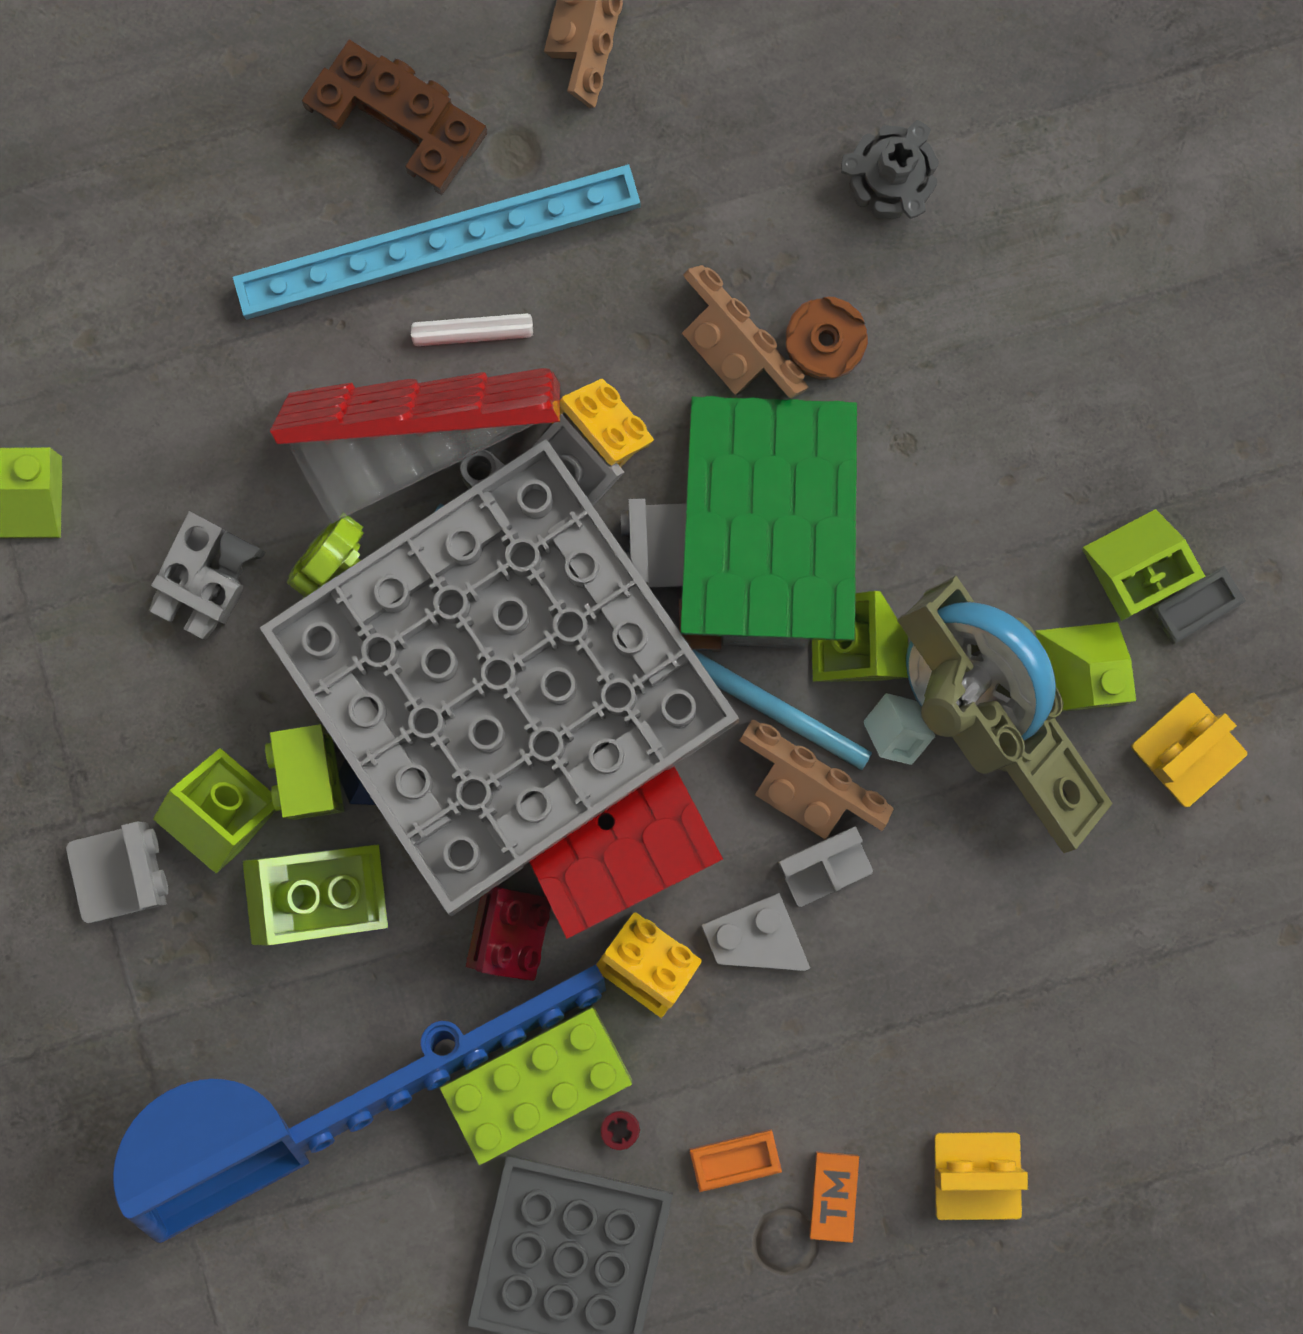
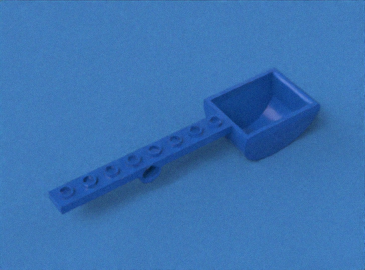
(225, 1141)

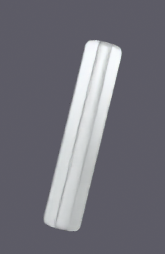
(472, 329)

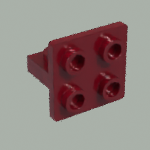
(509, 934)

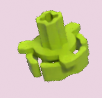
(327, 556)

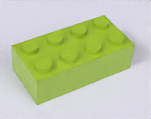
(536, 1085)

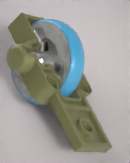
(1000, 705)

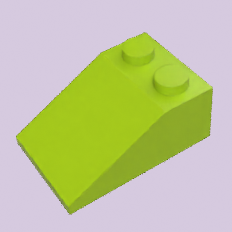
(315, 895)

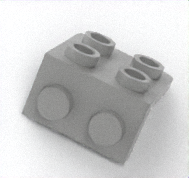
(656, 541)
(117, 872)

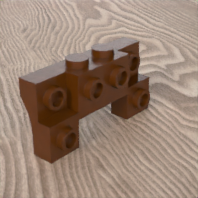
(403, 104)

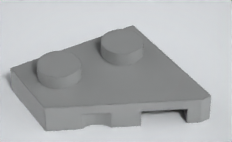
(757, 937)

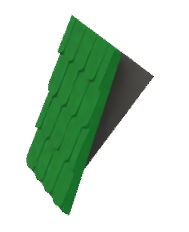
(771, 521)

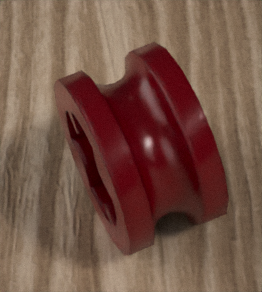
(632, 1125)

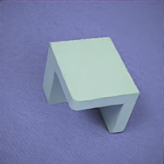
(898, 729)

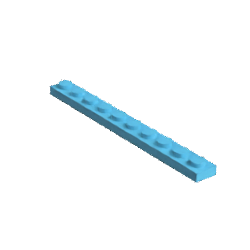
(436, 242)

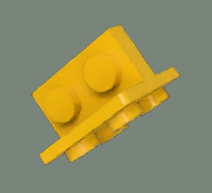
(606, 422)
(1190, 749)
(648, 964)
(978, 1176)

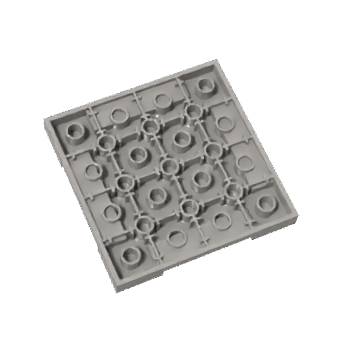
(499, 676)

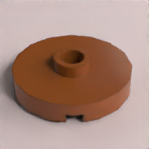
(829, 317)

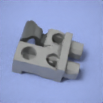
(190, 580)

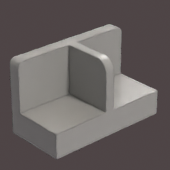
(826, 867)

